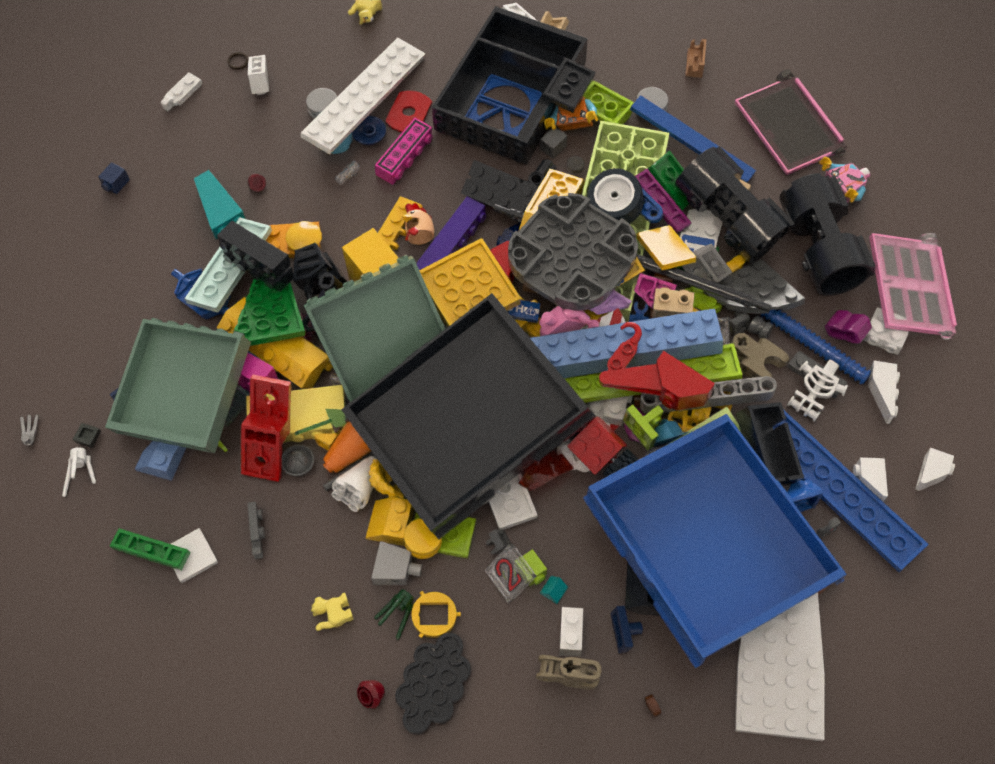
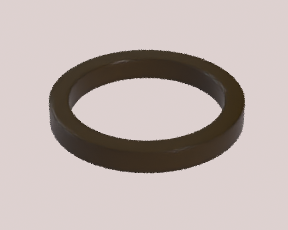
(237, 67)

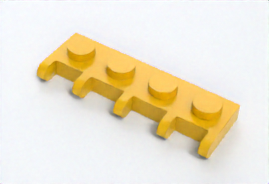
(394, 223)

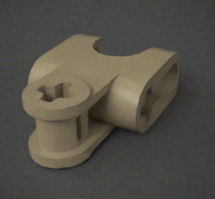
(756, 354)
(579, 671)

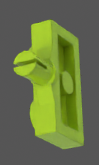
(703, 301)

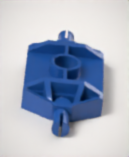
(184, 285)

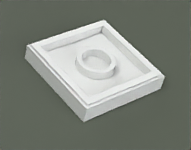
(200, 557)

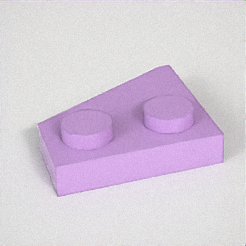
(613, 302)

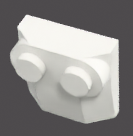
(703, 224)

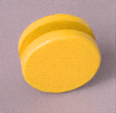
(421, 540)

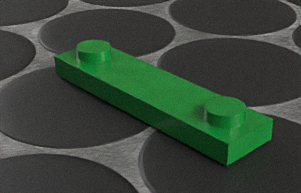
(150, 549)

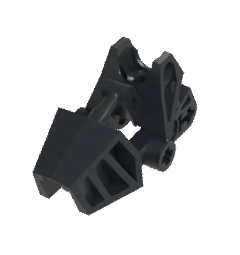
(315, 274)

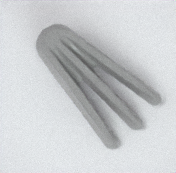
(29, 436)

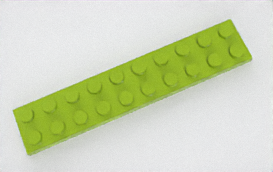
(713, 367)

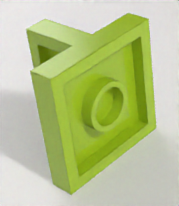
(643, 426)

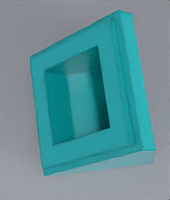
(554, 589)

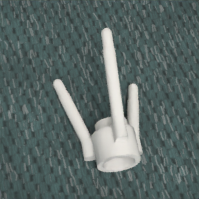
(77, 460)

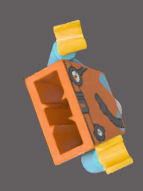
(566, 120)

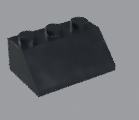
(637, 597)

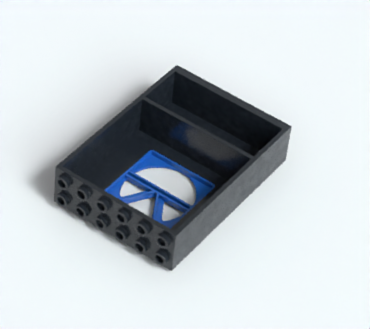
(506, 53)

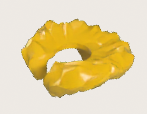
(381, 480)

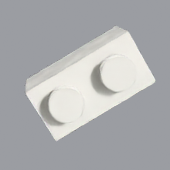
(571, 631)

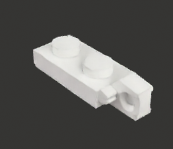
(181, 91)

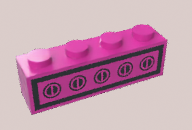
(403, 151)

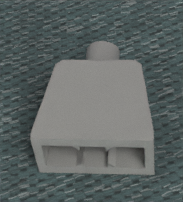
(393, 566)

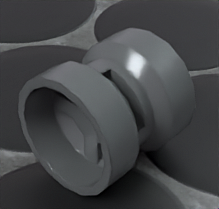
(760, 327)

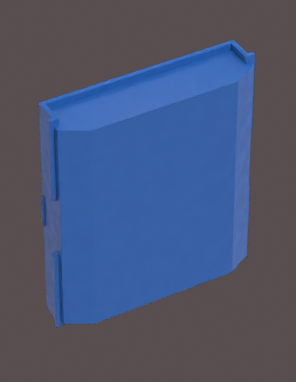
(712, 537)

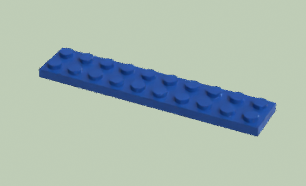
(855, 501)

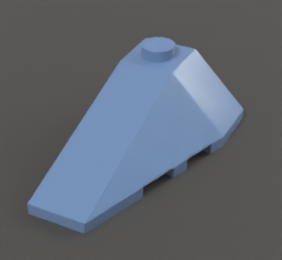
(160, 460)

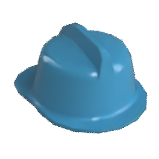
(667, 432)

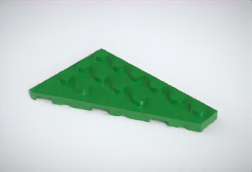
(269, 315)

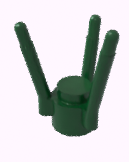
(399, 601)

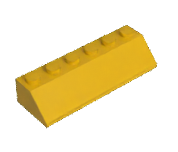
(292, 357)

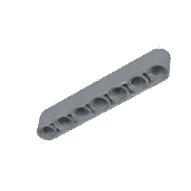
(718, 398)

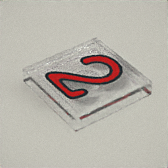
(510, 573)

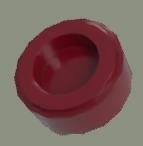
(256, 182)

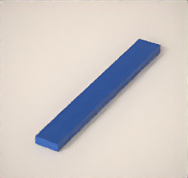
(682, 132)

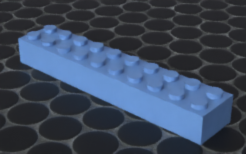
(591, 348)

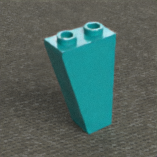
(217, 203)

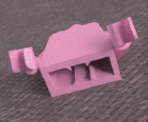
(564, 320)

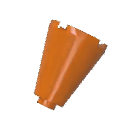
(345, 449)

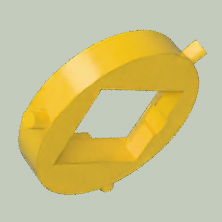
(434, 598)

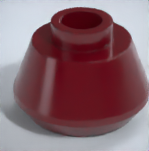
(370, 693)

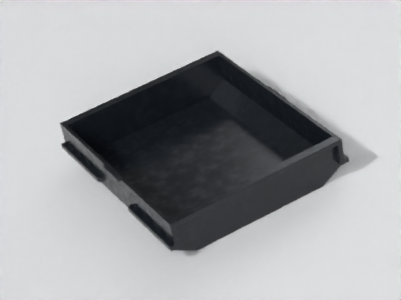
(466, 415)

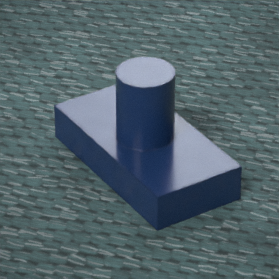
(624, 629)

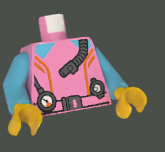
(849, 177)

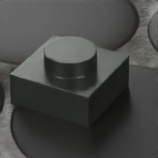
(86, 435)

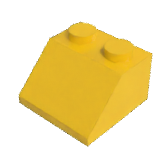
(390, 520)

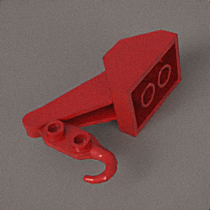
(669, 378)

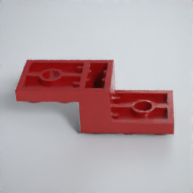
(265, 428)

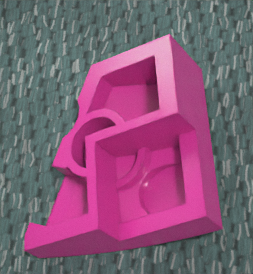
(647, 285)

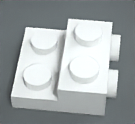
(888, 339)
(610, 410)

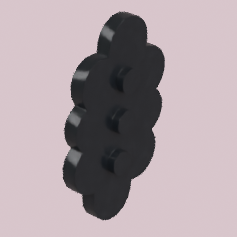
(433, 683)

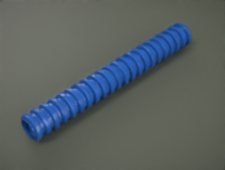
(818, 345)

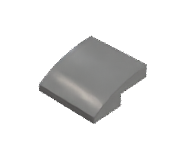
(708, 264)

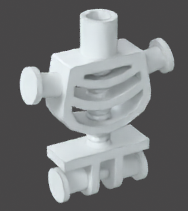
(824, 376)

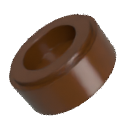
(652, 705)

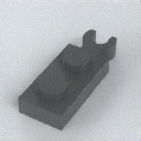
(256, 531)

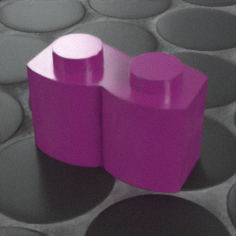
(848, 326)

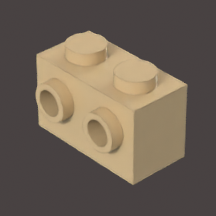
(672, 302)

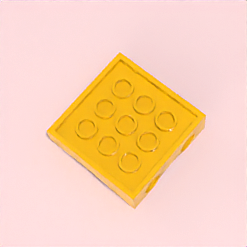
(465, 280)

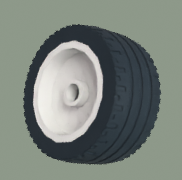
(617, 194)

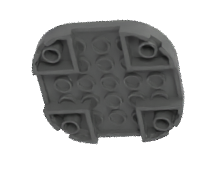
(572, 252)

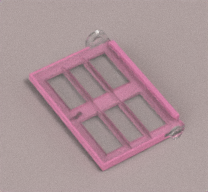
(913, 284)

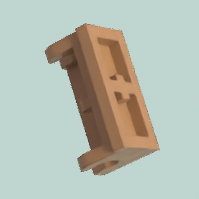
(696, 59)

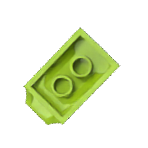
(609, 104)

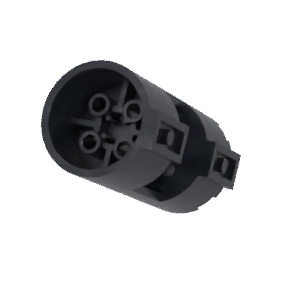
(715, 184)
(836, 259)

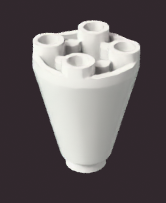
(354, 485)

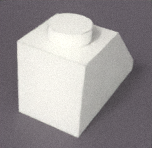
(934, 468)
(873, 475)

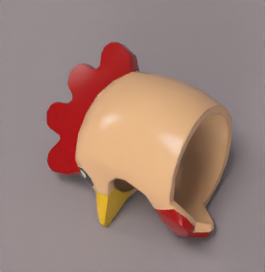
(418, 225)

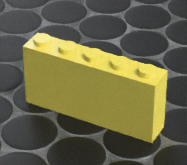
(309, 409)

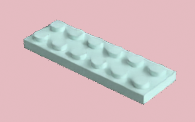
(220, 276)

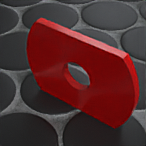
(408, 99)

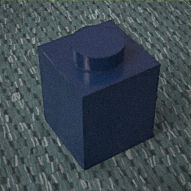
(113, 178)

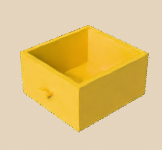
(367, 254)

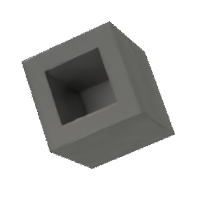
(553, 142)

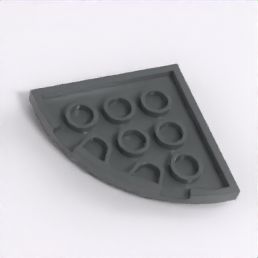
(763, 284)

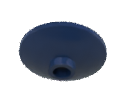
(370, 131)

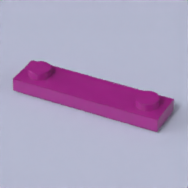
(671, 212)

